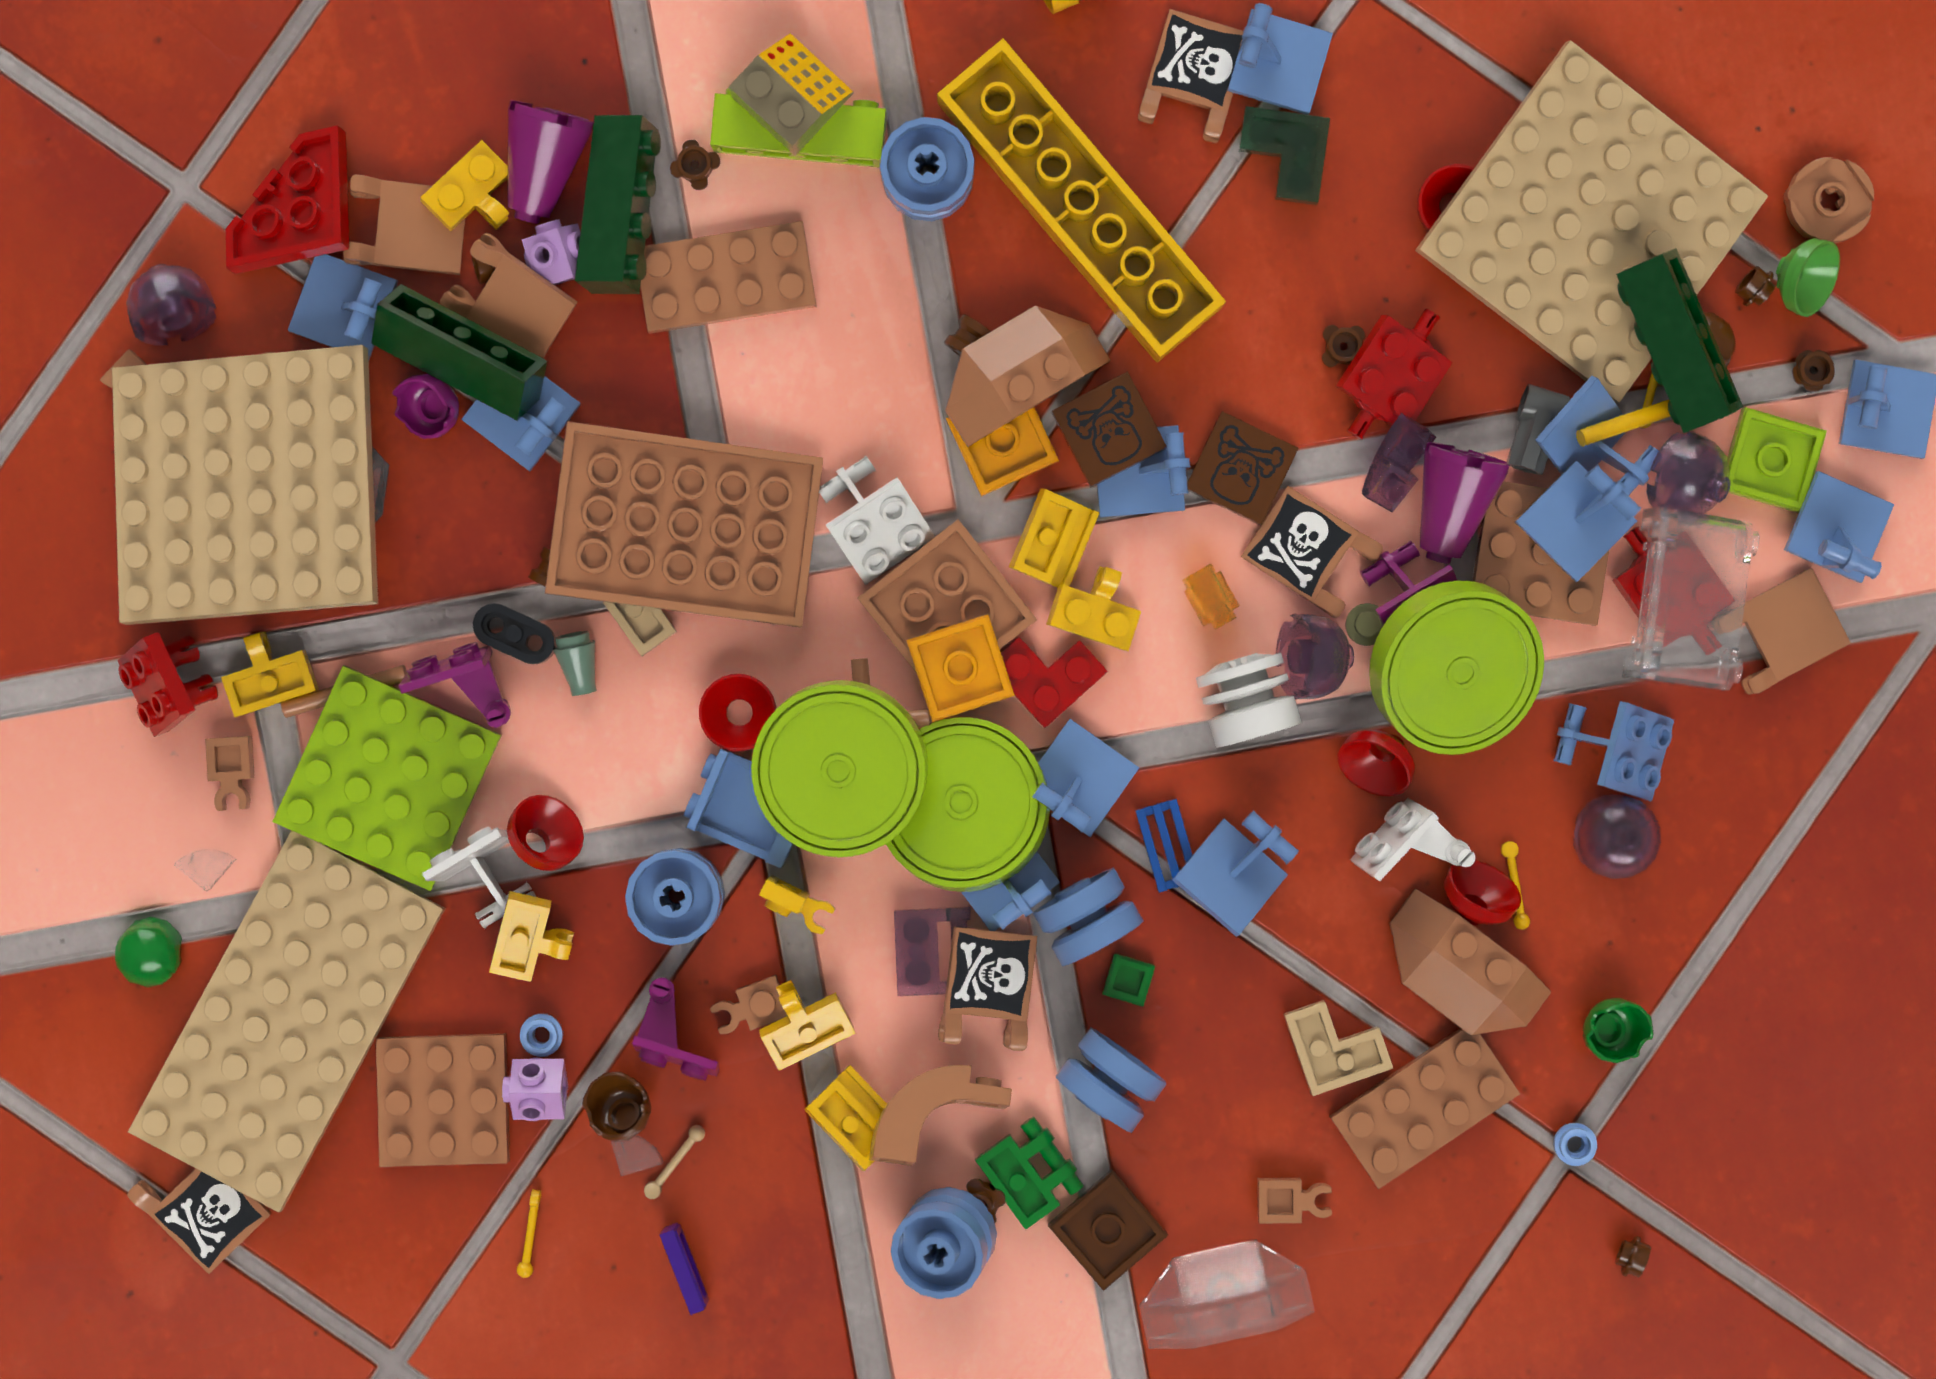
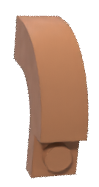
(900, 1122)

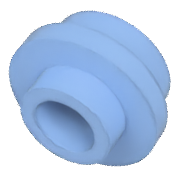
(531, 1044)
(1584, 1153)

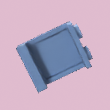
(731, 811)

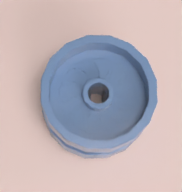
(921, 144)
(650, 902)
(1090, 921)
(1107, 1084)
(944, 1243)

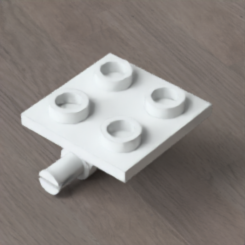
(878, 528)
(1408, 827)
(481, 845)

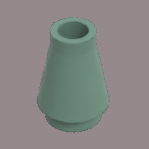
(577, 660)

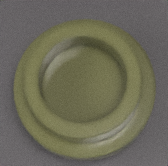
(1363, 624)

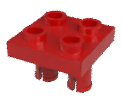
(156, 685)

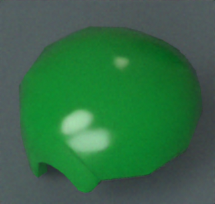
(148, 952)
(1617, 1030)

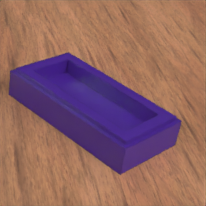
(684, 1268)

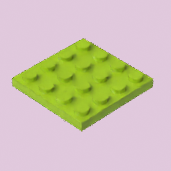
(386, 777)

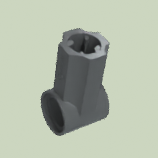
(1534, 413)

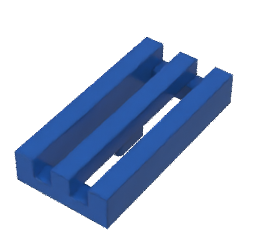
(1165, 838)

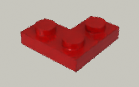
(1052, 689)

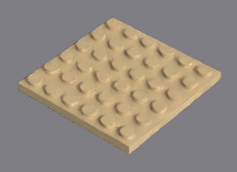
(1573, 196)
(244, 485)

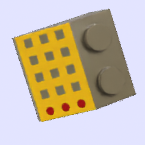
(789, 92)

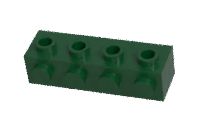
(617, 204)
(1678, 341)
(458, 352)

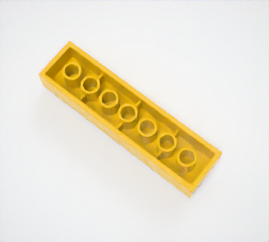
(1080, 200)

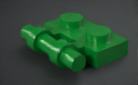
(1013, 1173)

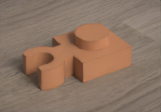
(230, 762)
(756, 1004)
(1284, 1200)

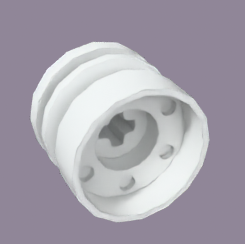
(1248, 699)

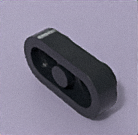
(515, 634)

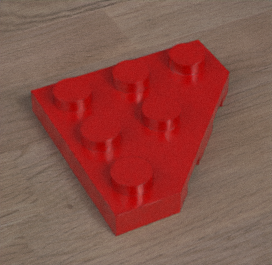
(297, 208)

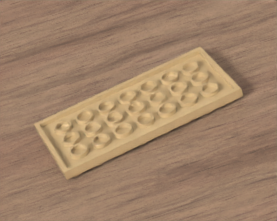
(286, 1020)

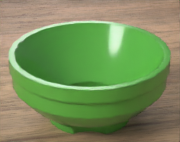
(1808, 276)

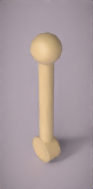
(653, 1188)

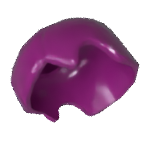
(426, 406)

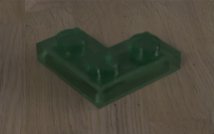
(1299, 143)

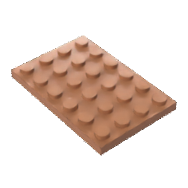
(683, 525)

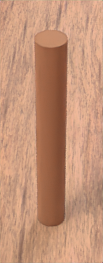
(319, 698)

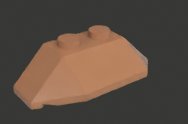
(1019, 369)
(1462, 969)

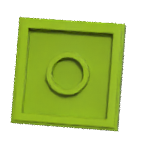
(1773, 459)

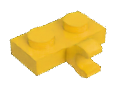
(469, 188)
(1094, 613)
(269, 679)
(785, 897)
(524, 937)
(805, 1028)

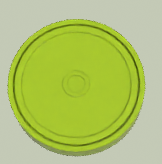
(1456, 667)
(839, 768)
(975, 809)

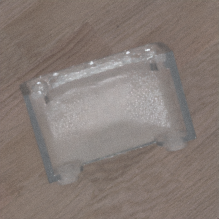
(1692, 599)

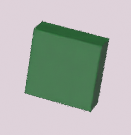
(1128, 979)

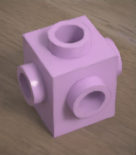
(553, 251)
(536, 1089)

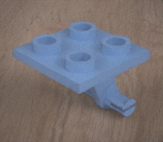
(1279, 61)
(339, 303)
(1586, 408)
(1888, 409)
(533, 432)
(1151, 485)
(1579, 518)
(1840, 528)
(1632, 752)
(1082, 777)
(1233, 874)
(1015, 896)

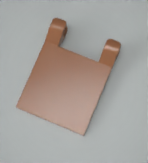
(406, 230)
(514, 301)
(1791, 629)

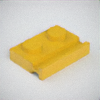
(1053, 539)
(849, 1114)

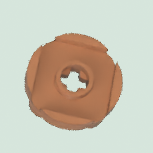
(1832, 175)

